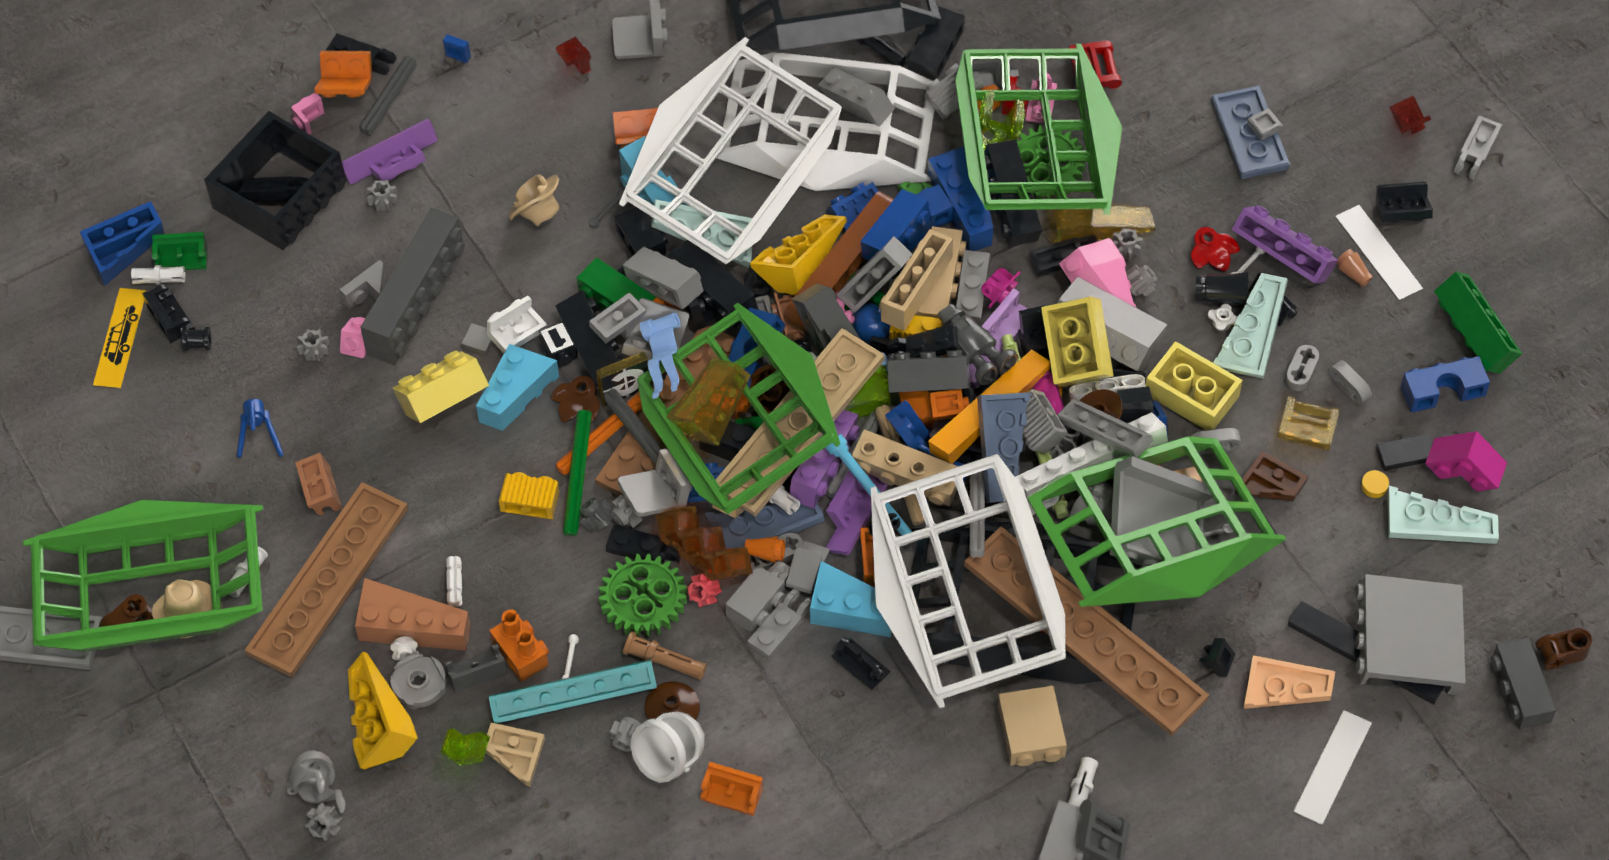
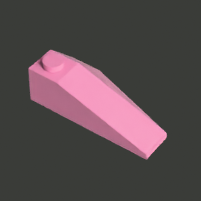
(1101, 266)

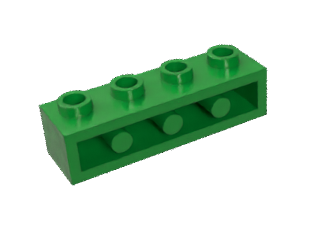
(1477, 322)

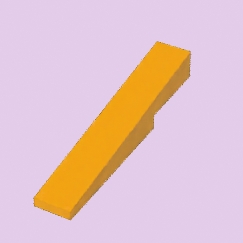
(965, 428)

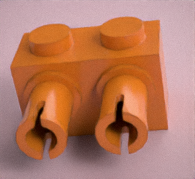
(519, 646)

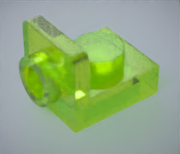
(465, 748)

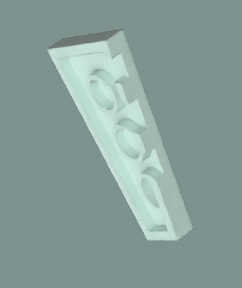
(715, 234)
(1251, 339)
(1427, 519)

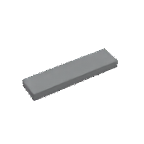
(1105, 428)

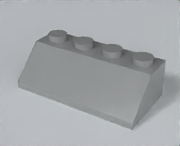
(1129, 331)

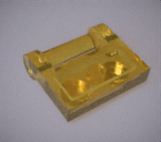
(1308, 429)

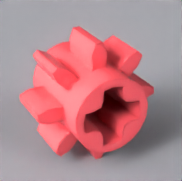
(703, 590)

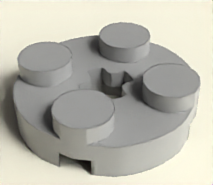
(418, 695)

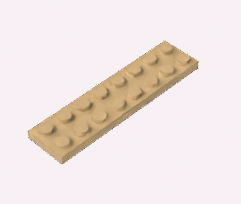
(842, 371)

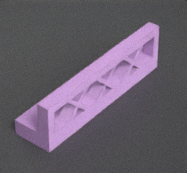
(1002, 322)

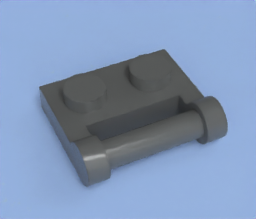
(1098, 840)

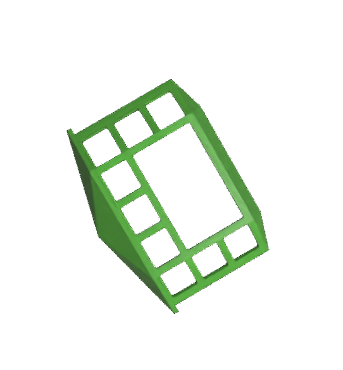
(1097, 122)
(792, 366)
(135, 526)
(1177, 576)

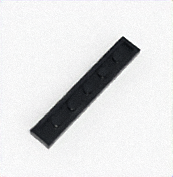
(1342, 640)

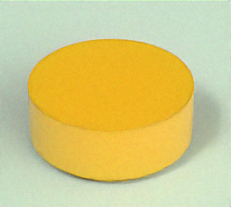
(1375, 484)

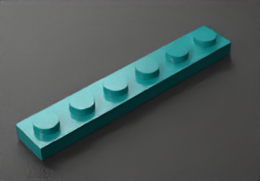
(572, 691)

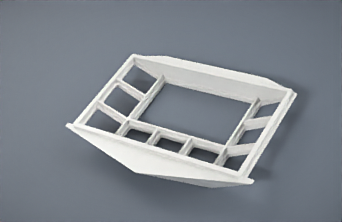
(679, 115)
(835, 167)
(894, 586)

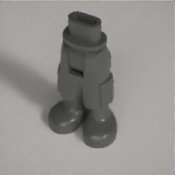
(977, 342)

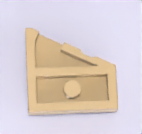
(515, 750)

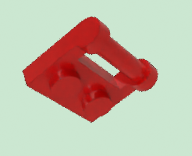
(1105, 48)

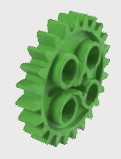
(1032, 149)
(627, 611)

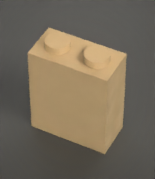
(1032, 726)

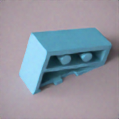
(651, 192)
(513, 385)
(845, 603)

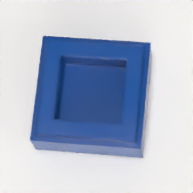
(456, 48)

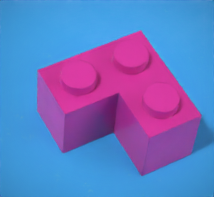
(1467, 457)

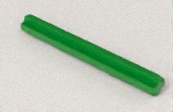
(577, 473)

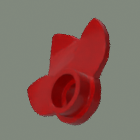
(1215, 252)

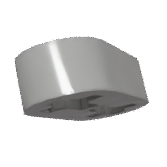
(1306, 369)
(1350, 382)
(1228, 438)

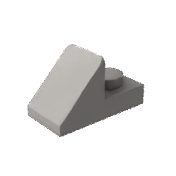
(367, 283)
(618, 318)
(806, 566)

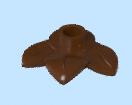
(573, 400)

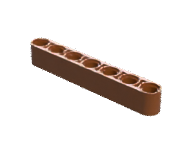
(844, 256)

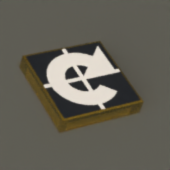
(622, 376)

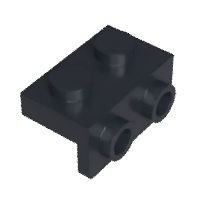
(1403, 202)

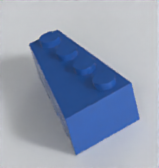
(969, 213)

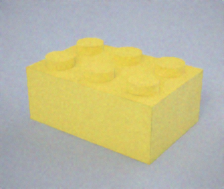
(1077, 341)
(440, 386)
(1193, 387)

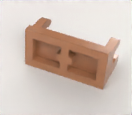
(318, 484)

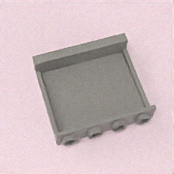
(1150, 495)
(1410, 631)

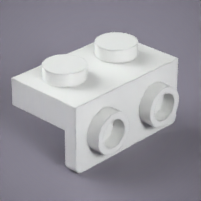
(515, 324)

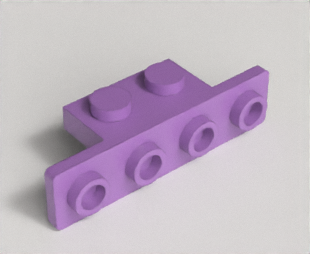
(392, 155)
(850, 512)

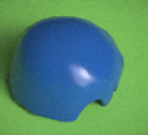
(868, 323)

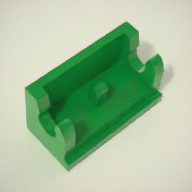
(180, 250)

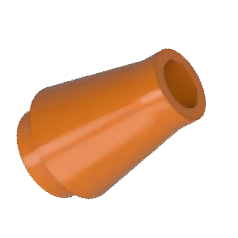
(767, 548)

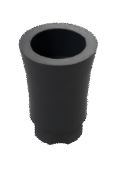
(1223, 289)

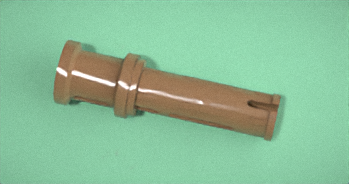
(654, 652)

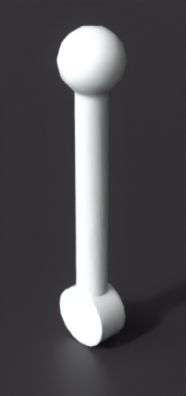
(1258, 251)
(573, 640)

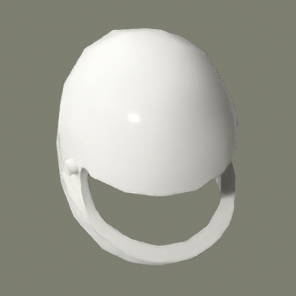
(666, 737)

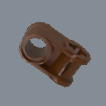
(126, 613)
(1559, 647)

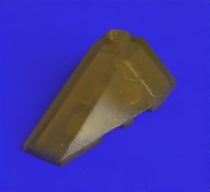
(1085, 222)

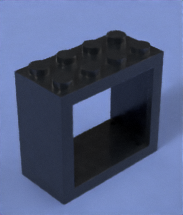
(251, 155)

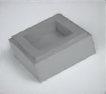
(1264, 124)
(477, 340)

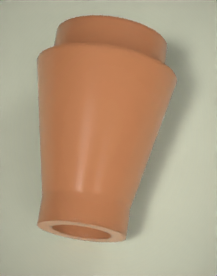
(1354, 268)

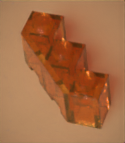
(702, 546)

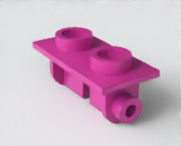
(999, 285)

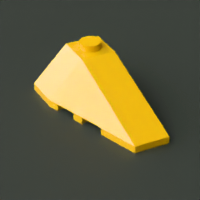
(799, 256)
(380, 719)

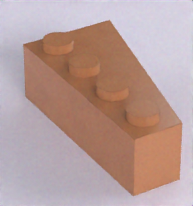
(394, 613)

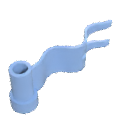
(663, 346)

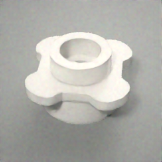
(1219, 323)
(403, 647)

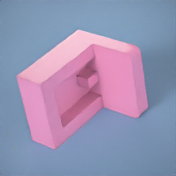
(306, 111)
(351, 338)

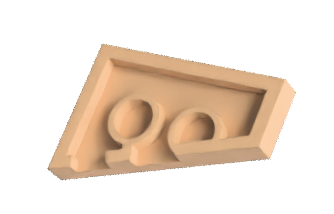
(1286, 683)

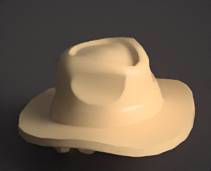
(536, 200)
(183, 598)

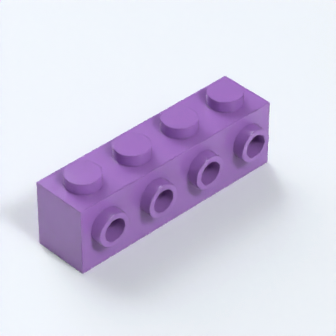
(1284, 244)
(814, 474)

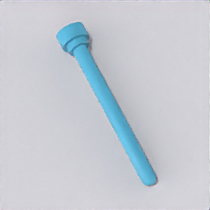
(842, 452)

